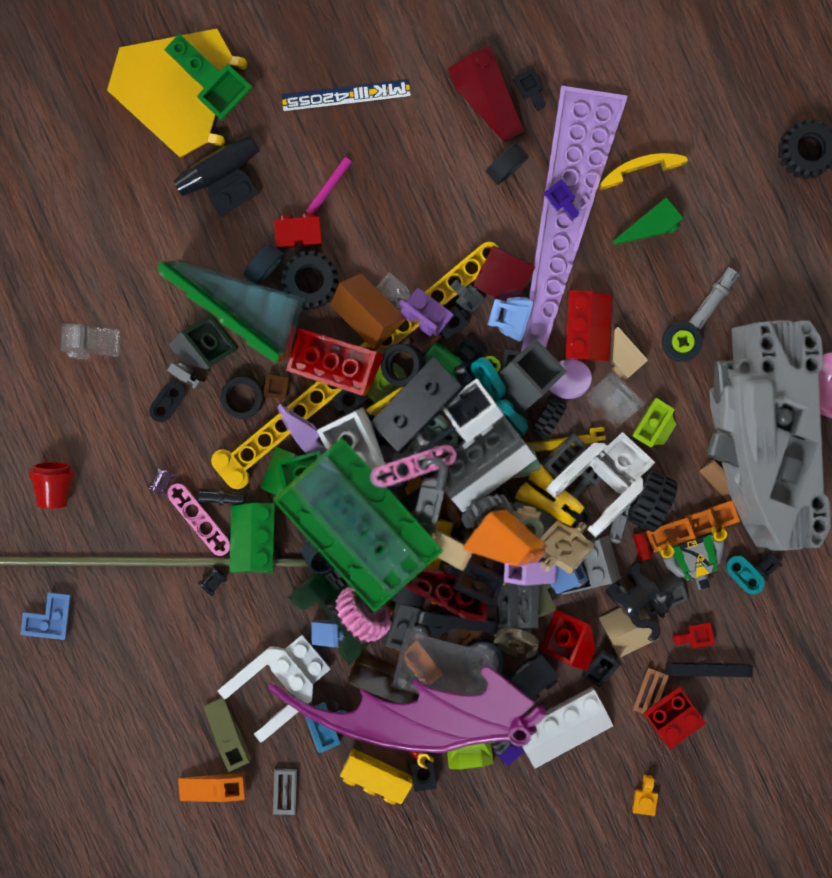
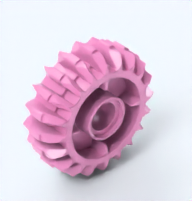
(361, 618)

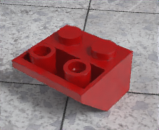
(674, 718)

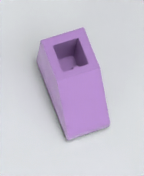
(530, 574)

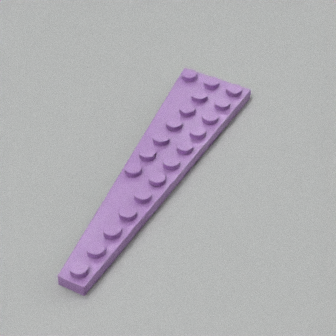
(578, 156)

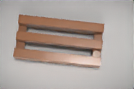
(657, 674)

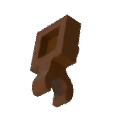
(422, 341)

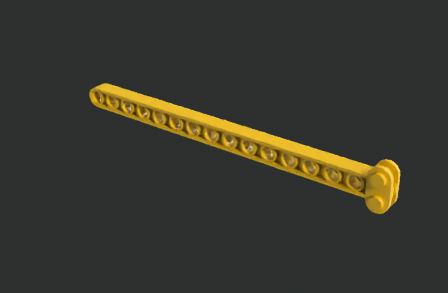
(232, 465)

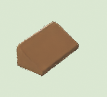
(716, 476)

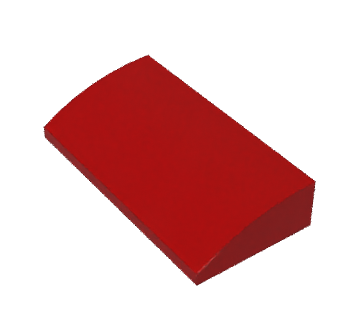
(334, 362)

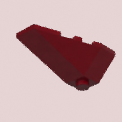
(484, 88)
(437, 587)

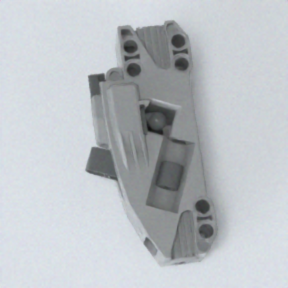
(771, 433)

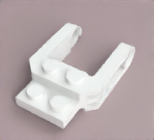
(619, 465)
(297, 669)

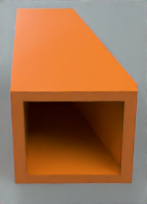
(505, 540)

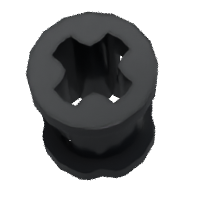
(768, 565)
(212, 581)

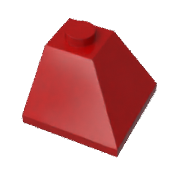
(569, 641)

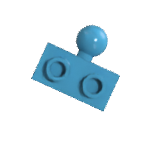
(322, 736)

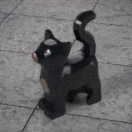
(641, 594)

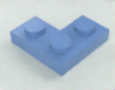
(52, 623)

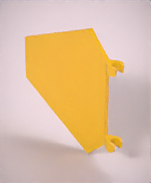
(165, 95)

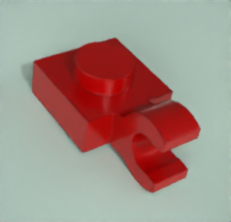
(698, 636)

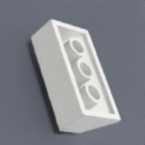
(567, 727)

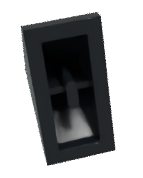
(601, 667)

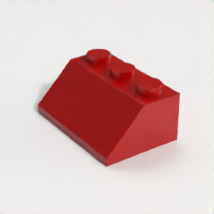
(587, 326)

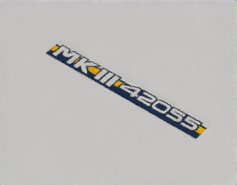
(345, 95)

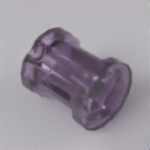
(155, 483)

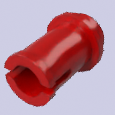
(642, 546)

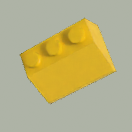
(376, 777)

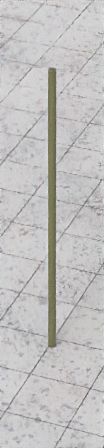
(136, 561)

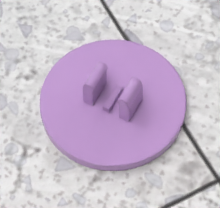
(574, 382)

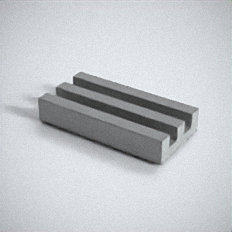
(285, 772)

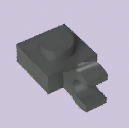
(469, 297)

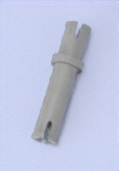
(719, 290)

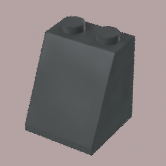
(530, 376)

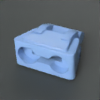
(514, 316)

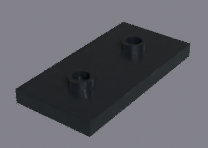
(417, 405)

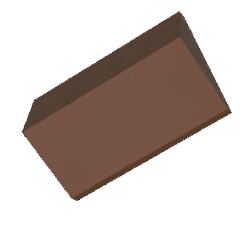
(366, 310)

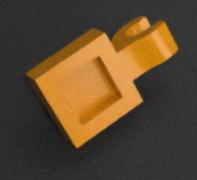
(645, 799)

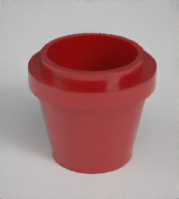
(51, 484)

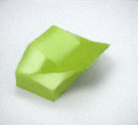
(655, 424)
(471, 756)

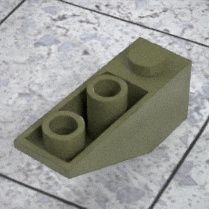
(227, 735)

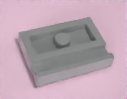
(185, 374)

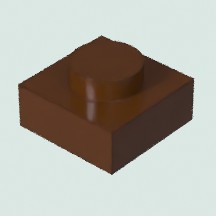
(276, 387)

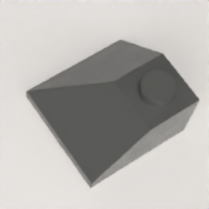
(203, 344)

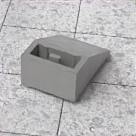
(598, 566)

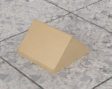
(623, 633)

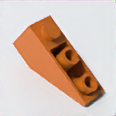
(213, 788)

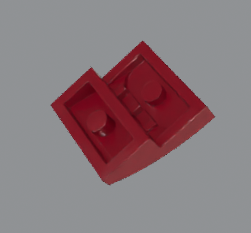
(503, 275)

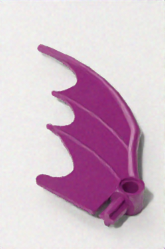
(436, 720)

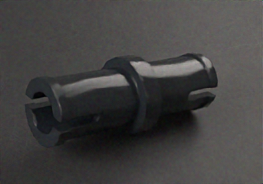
(221, 496)

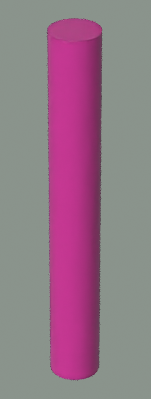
(327, 188)

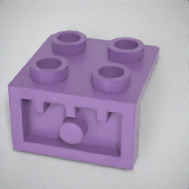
(426, 311)

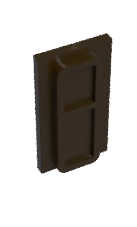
(377, 679)

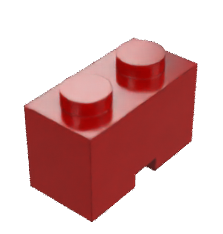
(298, 230)

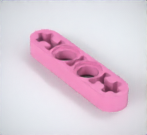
(413, 466)
(202, 516)

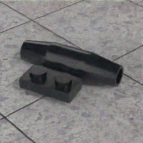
(221, 174)

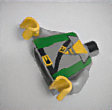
(696, 557)

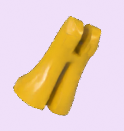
(529, 495)

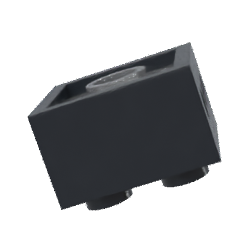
(533, 676)

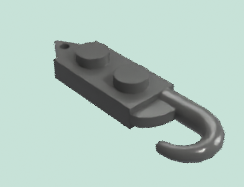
(431, 495)

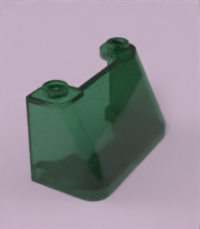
(319, 589)

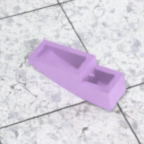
(302, 431)

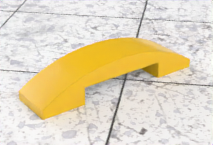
(667, 161)

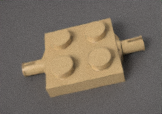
(565, 547)

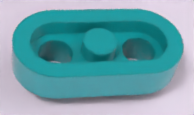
(486, 374)
(515, 419)
(744, 574)

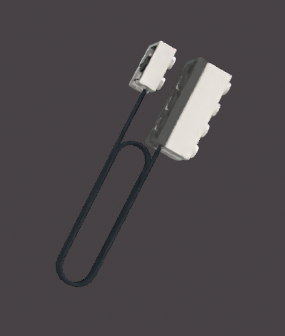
(483, 460)

